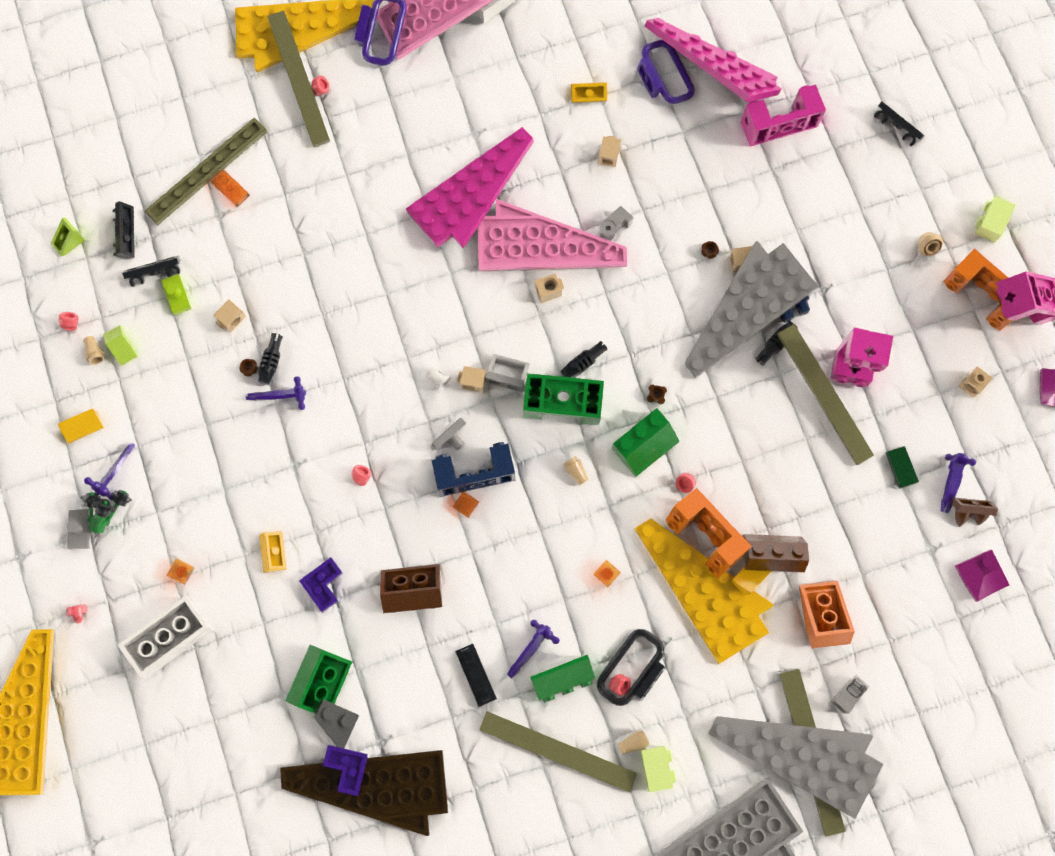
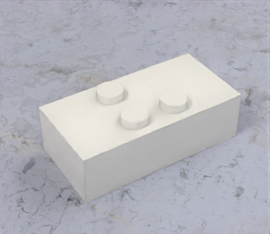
(164, 637)

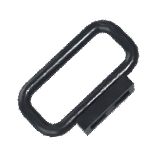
(645, 680)

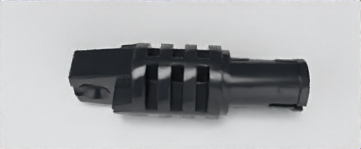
(772, 346)
(270, 360)
(583, 360)

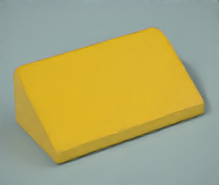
(589, 92)
(81, 425)
(272, 551)
(749, 580)

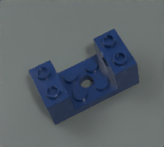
(448, 483)

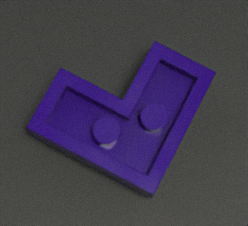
(317, 584)
(352, 766)

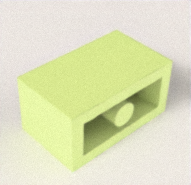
(994, 219)
(657, 768)

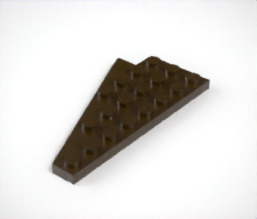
(392, 790)

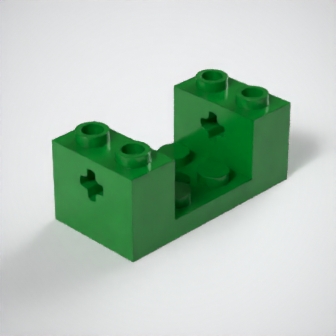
(583, 400)

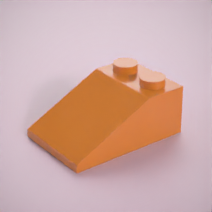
(825, 615)

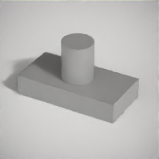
(451, 436)
(78, 529)

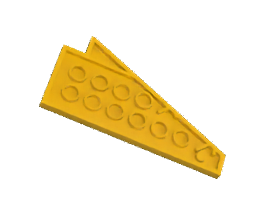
(309, 23)
(714, 605)
(25, 717)

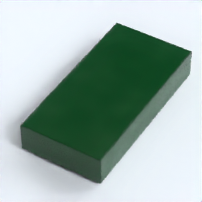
(902, 467)

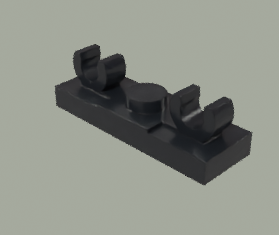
(899, 122)
(124, 230)
(152, 269)
(476, 675)

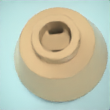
(929, 244)

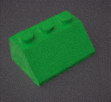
(645, 442)
(318, 678)
(563, 678)

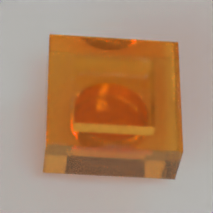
(465, 504)
(180, 571)
(607, 573)

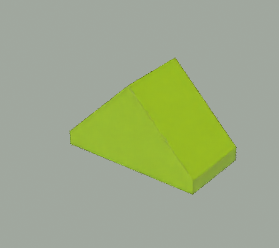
(66, 237)
(119, 345)

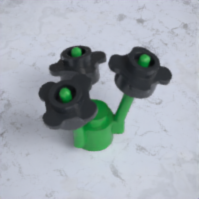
(103, 508)

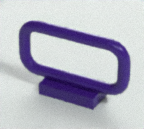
(366, 27)
(652, 78)

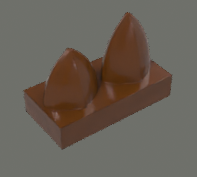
(980, 508)

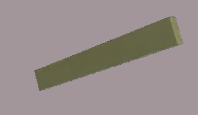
(298, 79)
(206, 171)
(825, 394)
(802, 716)
(558, 751)

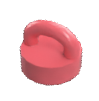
(320, 85)
(68, 321)
(361, 475)
(685, 483)
(76, 612)
(620, 684)

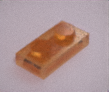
(230, 188)

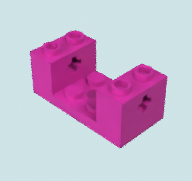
(806, 115)
(1028, 296)
(864, 353)

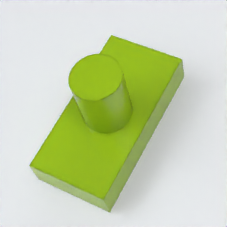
(176, 294)

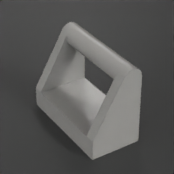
(503, 380)

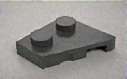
(336, 722)

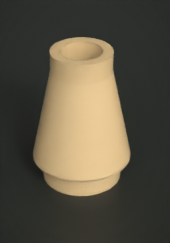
(93, 352)
(576, 470)
(634, 742)

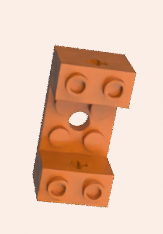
(985, 276)
(722, 534)

